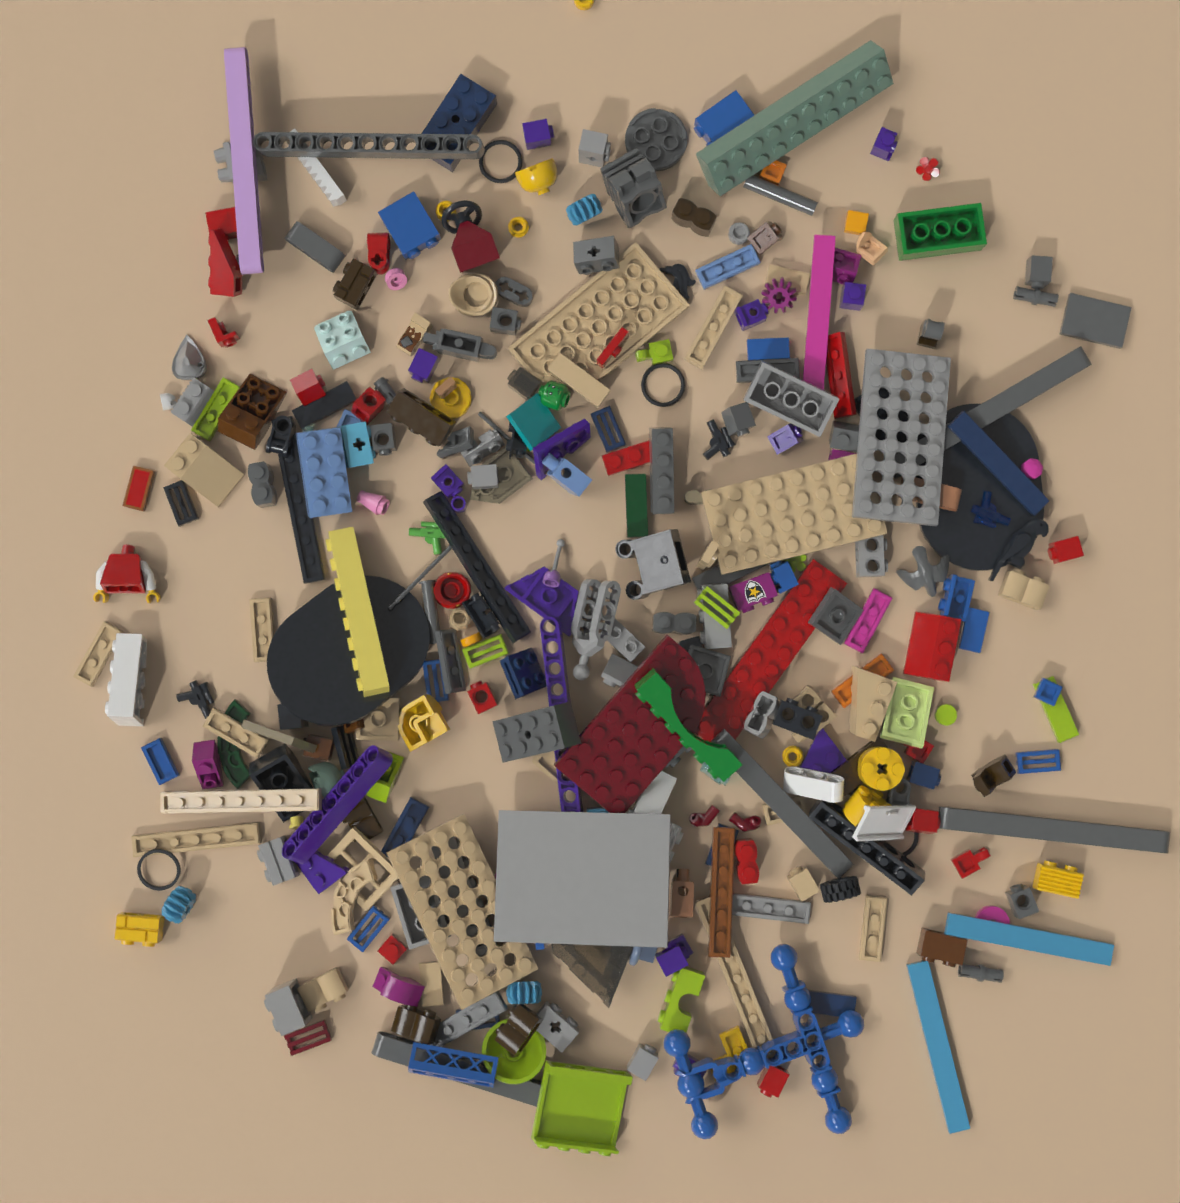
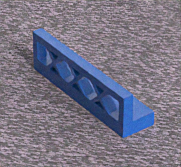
(452, 1073)

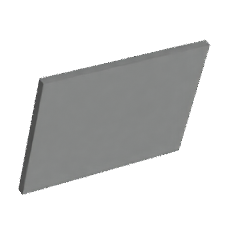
(582, 878)

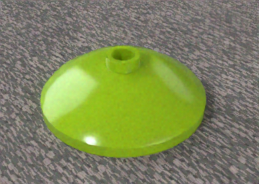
(514, 1069)

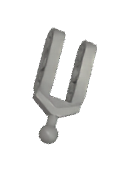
(590, 641)

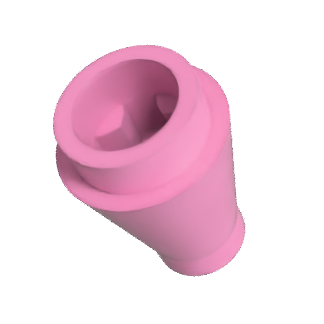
(374, 502)

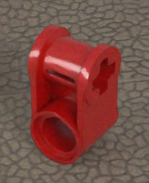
(379, 249)

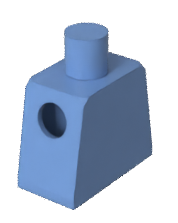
(572, 480)

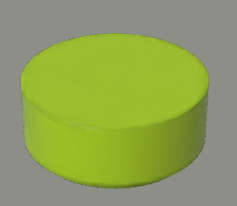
(945, 714)

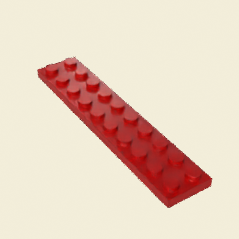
(769, 653)

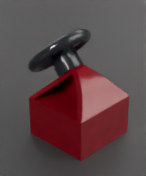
(471, 244)

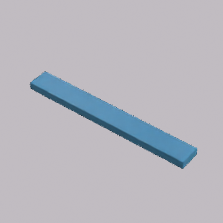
(1029, 939)
(938, 1046)

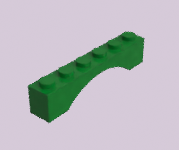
(716, 755)

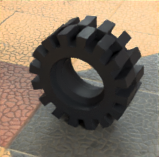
(840, 889)

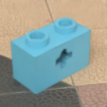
(352, 455)

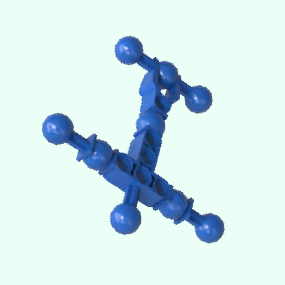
(753, 1060)

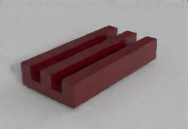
(291, 1044)

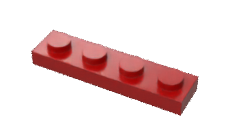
(840, 375)

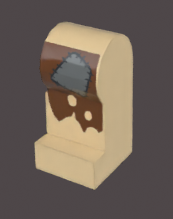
(414, 334)

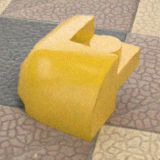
(421, 722)

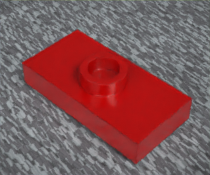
(613, 348)

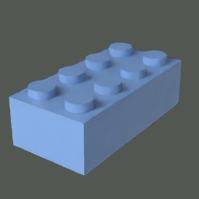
(324, 472)

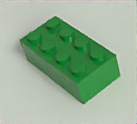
(940, 231)

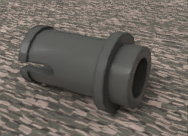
(385, 389)

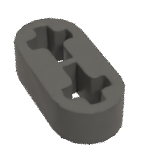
(516, 287)

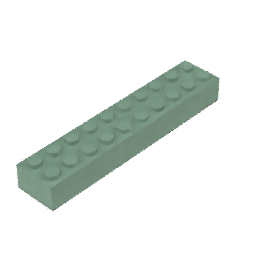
(795, 118)

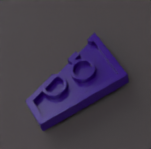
(560, 444)

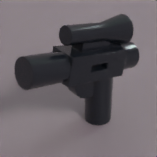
(719, 442)
(198, 696)

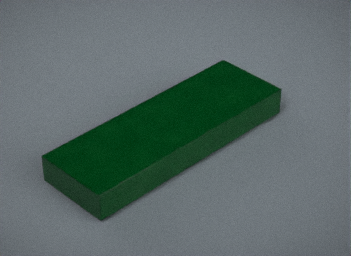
(636, 505)

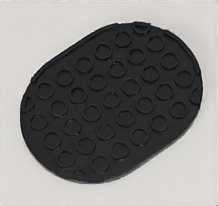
(970, 543)
(312, 659)

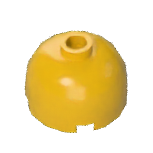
(538, 177)

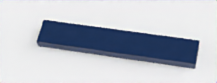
(998, 463)

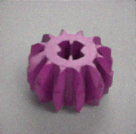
(787, 294)

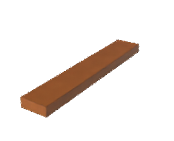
(721, 892)

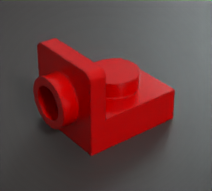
(219, 331)

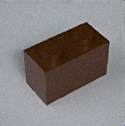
(941, 947)

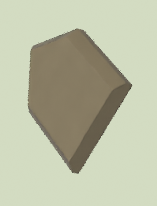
(511, 478)

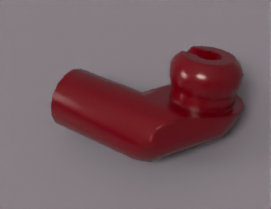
(745, 824)

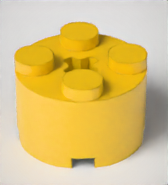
(893, 768)
(862, 796)

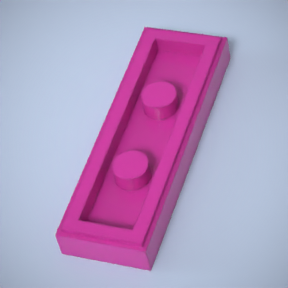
(868, 621)

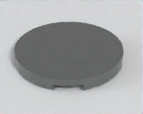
(658, 137)

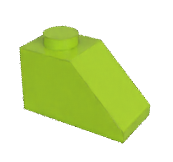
(383, 787)

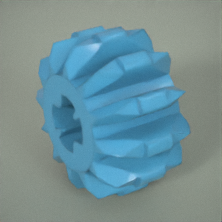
(584, 209)
(178, 904)
(524, 992)

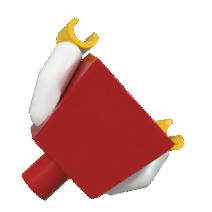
(125, 574)

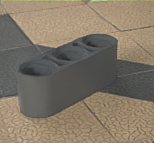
(315, 247)

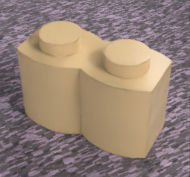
(1023, 589)
(323, 989)

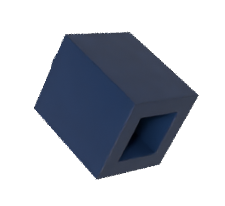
(923, 775)

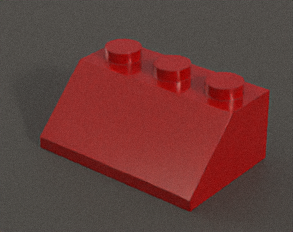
(932, 646)

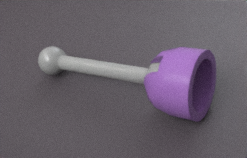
(552, 577)

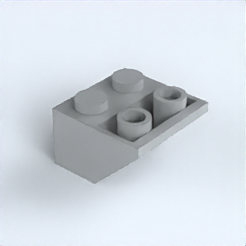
(617, 671)

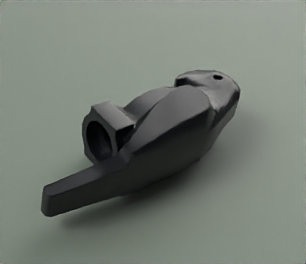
(1020, 545)

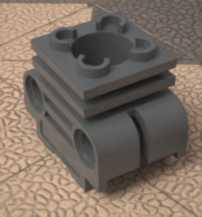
(633, 187)

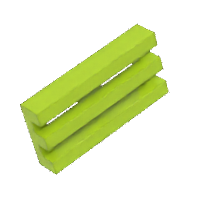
(730, 618)
(502, 645)

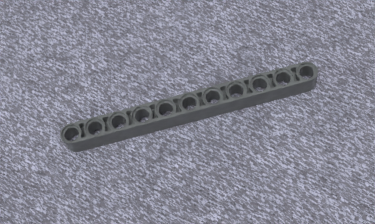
(359, 141)
(1015, 396)
(1054, 830)

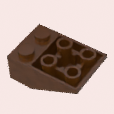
(251, 411)

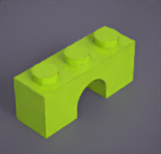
(685, 982)

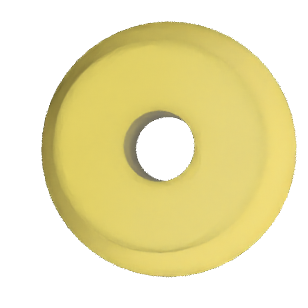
(296, 821)

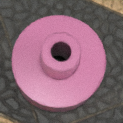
(395, 279)

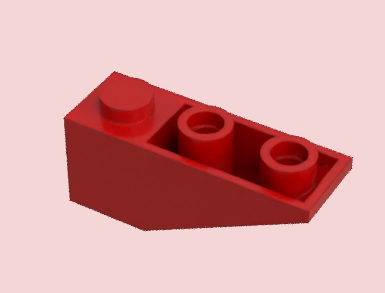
(224, 269)

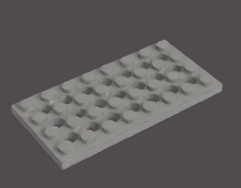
(934, 431)

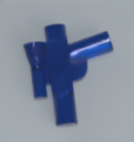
(987, 512)

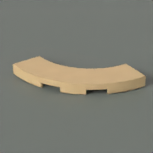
(346, 895)

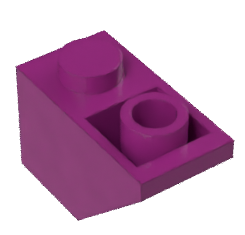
(207, 764)

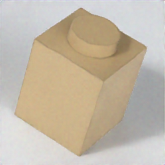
(802, 883)

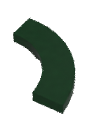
(230, 755)

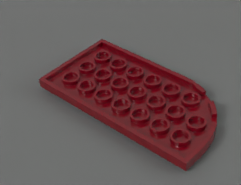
(626, 741)

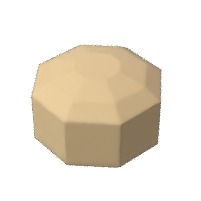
(459, 619)

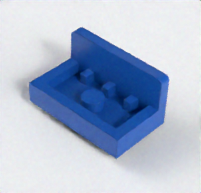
(956, 597)

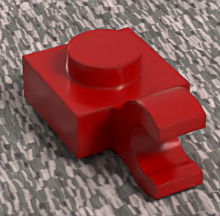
(919, 754)
(967, 863)

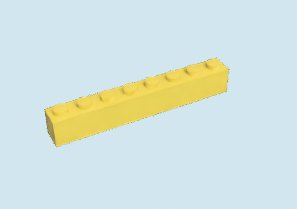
(358, 612)

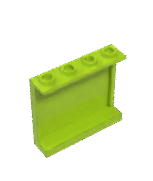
(580, 1108)

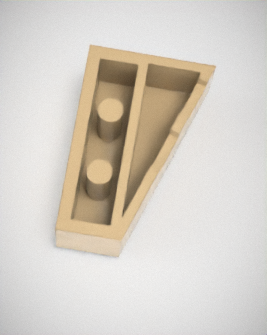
(869, 702)

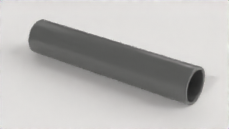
(780, 195)

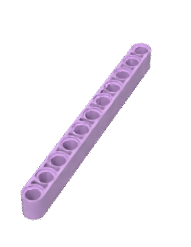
(243, 160)

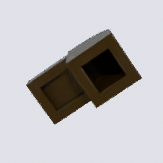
(993, 774)

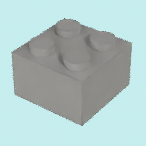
(287, 1007)

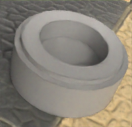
(738, 233)

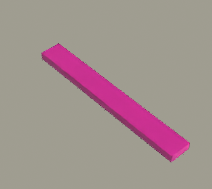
(819, 310)

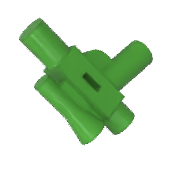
(431, 533)

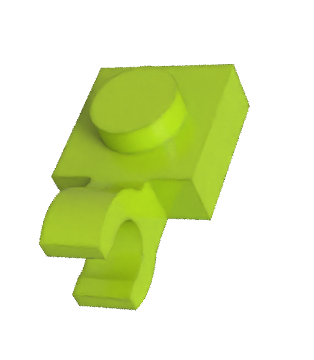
(658, 352)

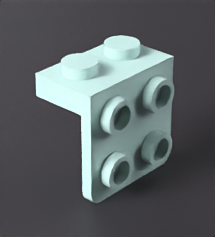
(341, 339)

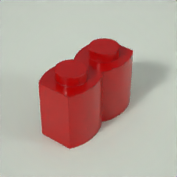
(746, 867)

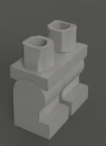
(224, 155)

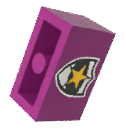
(753, 591)

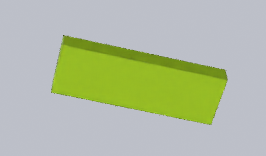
(208, 420)
(1059, 717)

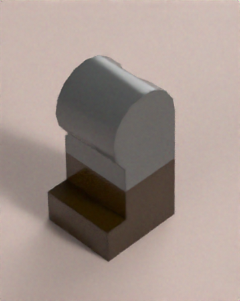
(930, 333)

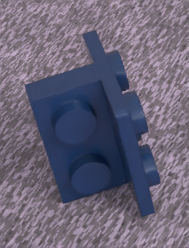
(523, 672)

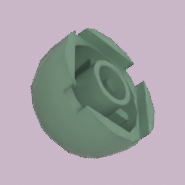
(325, 776)

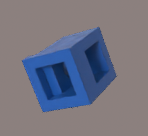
(782, 576)

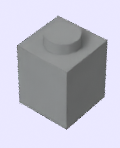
(483, 476)
(643, 1061)

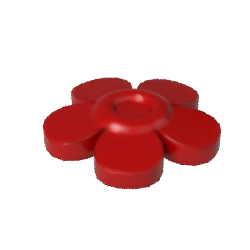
(927, 168)

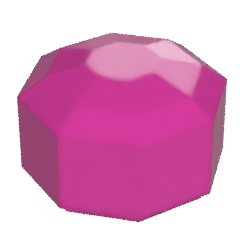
(1032, 468)

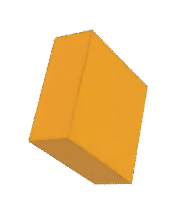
(856, 222)

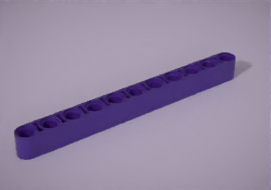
(553, 699)

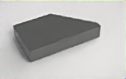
(458, 442)

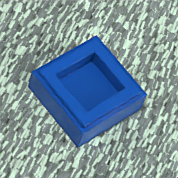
(1048, 692)

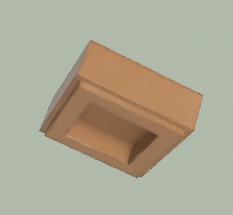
(446, 388)

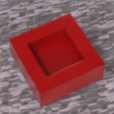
(392, 949)

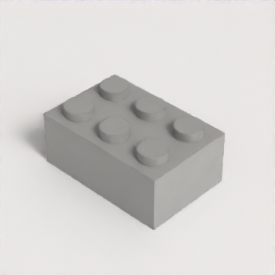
(412, 929)

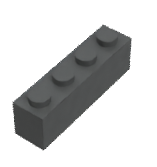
(661, 470)

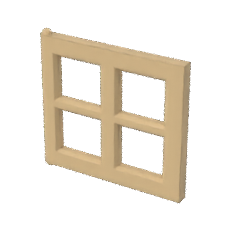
(375, 854)

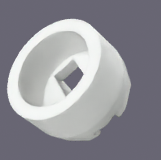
(167, 401)

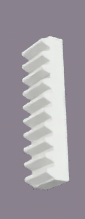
(322, 178)

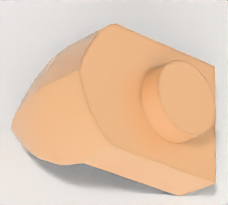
(870, 248)

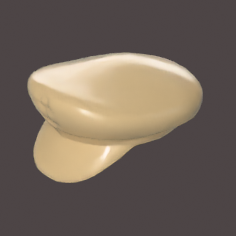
(473, 294)

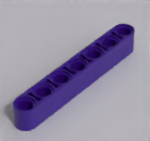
(337, 804)

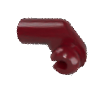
(704, 819)

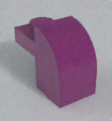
(398, 988)

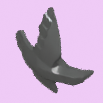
(926, 574)

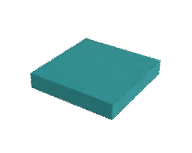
(533, 422)

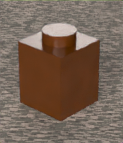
(324, 747)

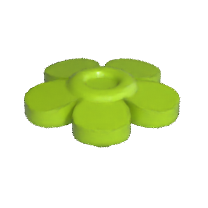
(797, 562)

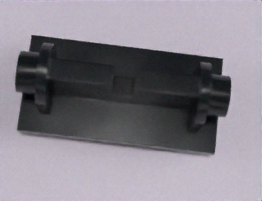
(515, 444)
(485, 623)

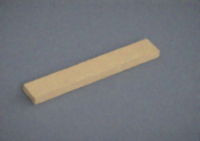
(197, 839)

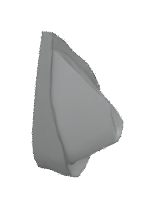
(188, 360)

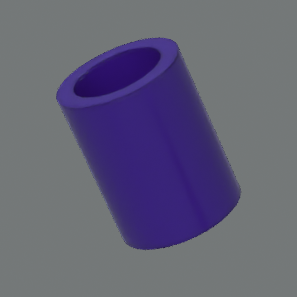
(463, 508)

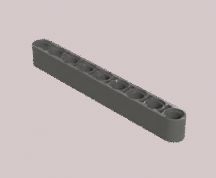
(786, 808)
(399, 1051)

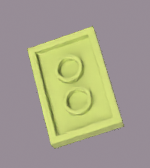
(908, 713)

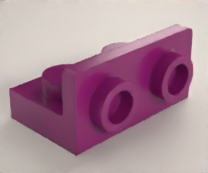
(845, 266)

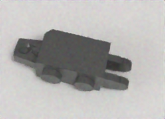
(460, 345)

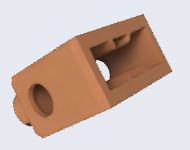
(681, 905)

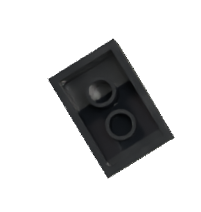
(279, 771)

